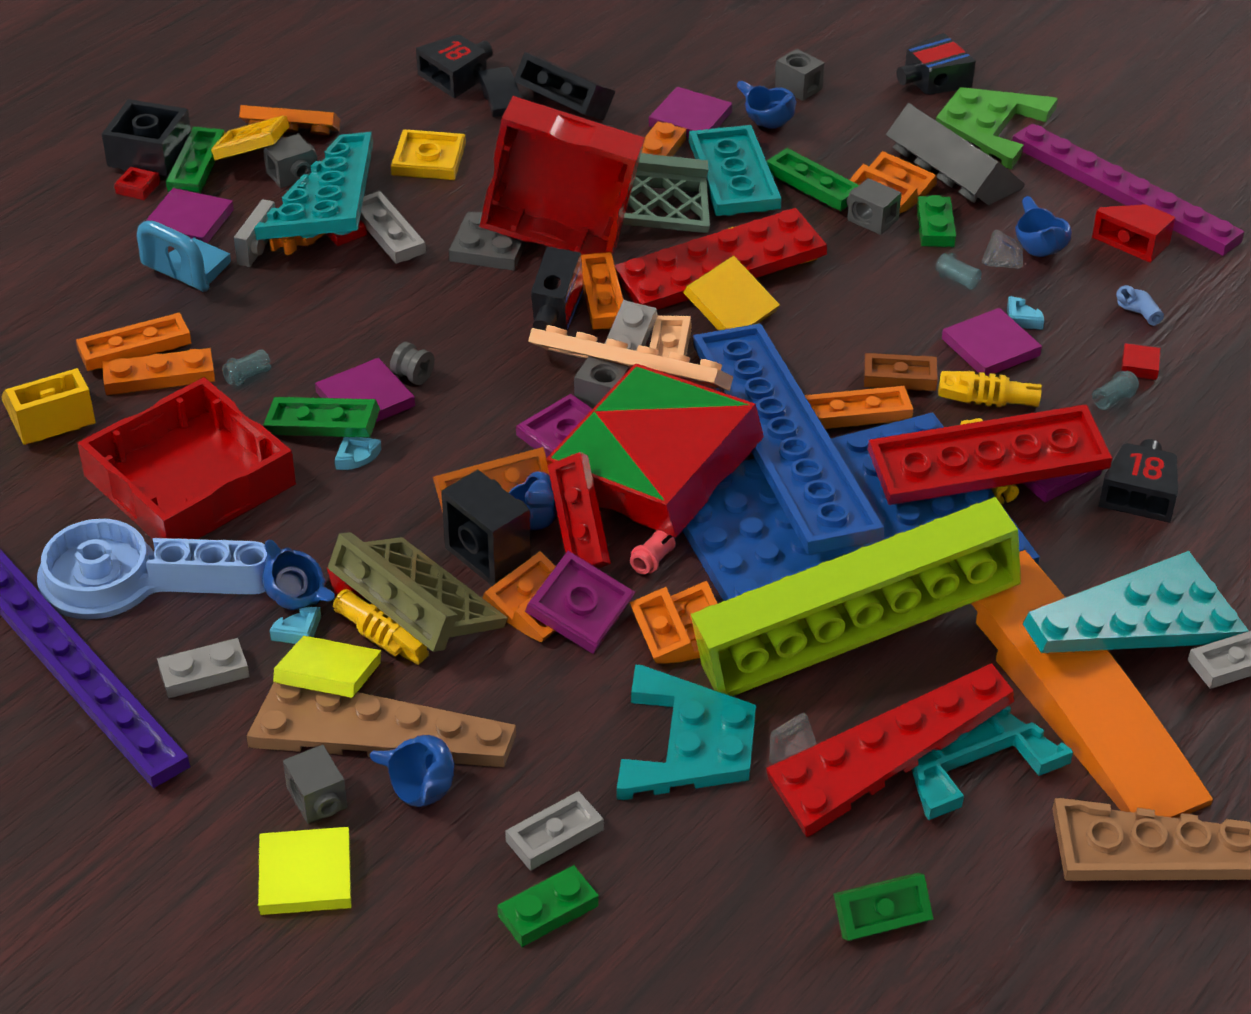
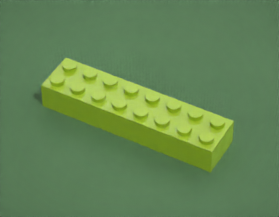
(858, 598)

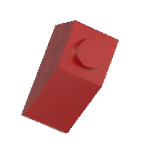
(1134, 229)

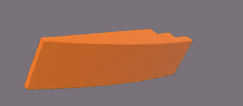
(1091, 705)

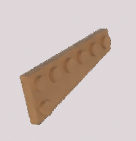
(371, 723)
(1143, 846)

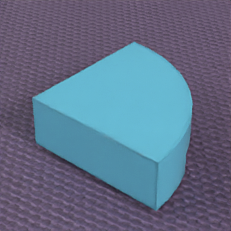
(1023, 314)
(356, 452)
(296, 626)

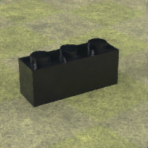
(564, 86)

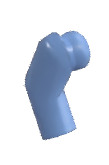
(1139, 302)

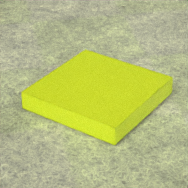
(327, 666)
(304, 871)

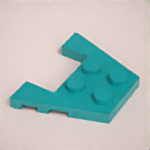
(998, 732)
(706, 741)

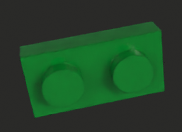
(936, 221)
(547, 905)
(883, 906)

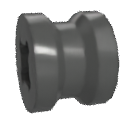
(412, 363)

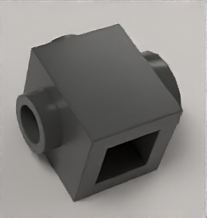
(289, 159)

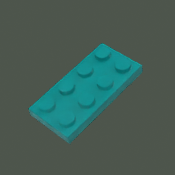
(737, 170)

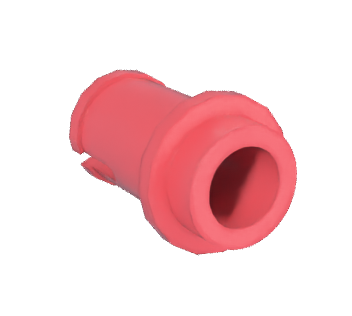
(646, 557)

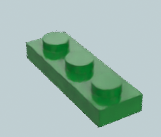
(194, 160)
(811, 178)
(322, 417)

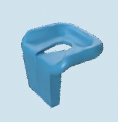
(189, 262)

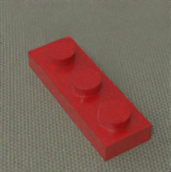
(579, 509)

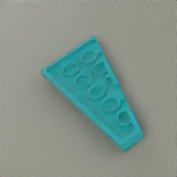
(328, 197)
(1144, 609)

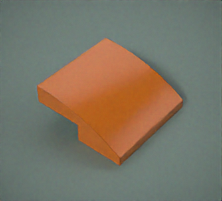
(899, 176)
(516, 591)
(668, 621)

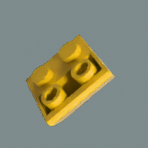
(49, 406)

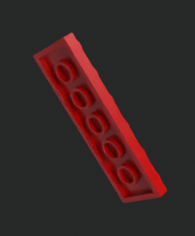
(759, 245)
(988, 454)

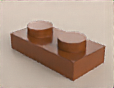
(900, 370)

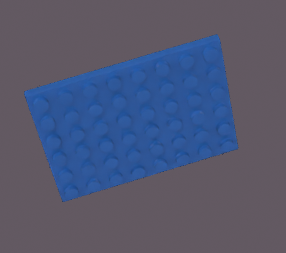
(751, 543)

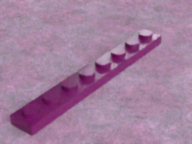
(1127, 188)

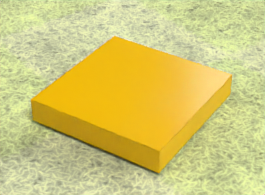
(250, 137)
(428, 154)
(731, 296)

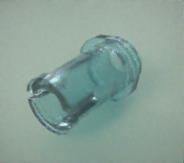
(958, 271)
(237, 370)
(1122, 385)

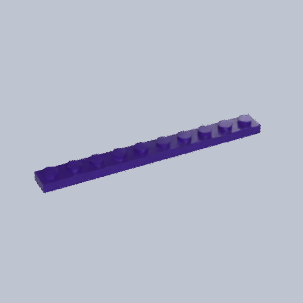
(88, 679)

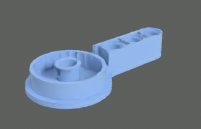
(109, 568)

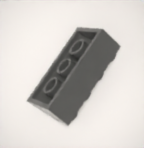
(952, 157)

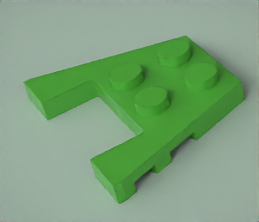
(983, 115)

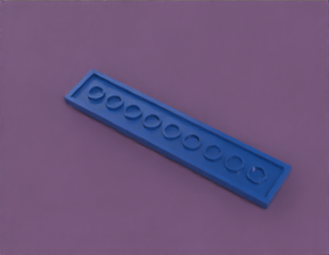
(796, 450)

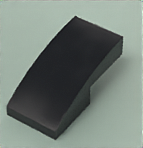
(498, 88)

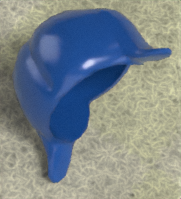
(768, 106)
(1041, 231)
(539, 498)
(293, 578)
(419, 769)

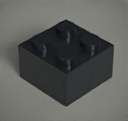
(146, 136)
(485, 526)

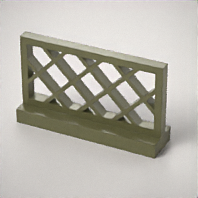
(412, 589)

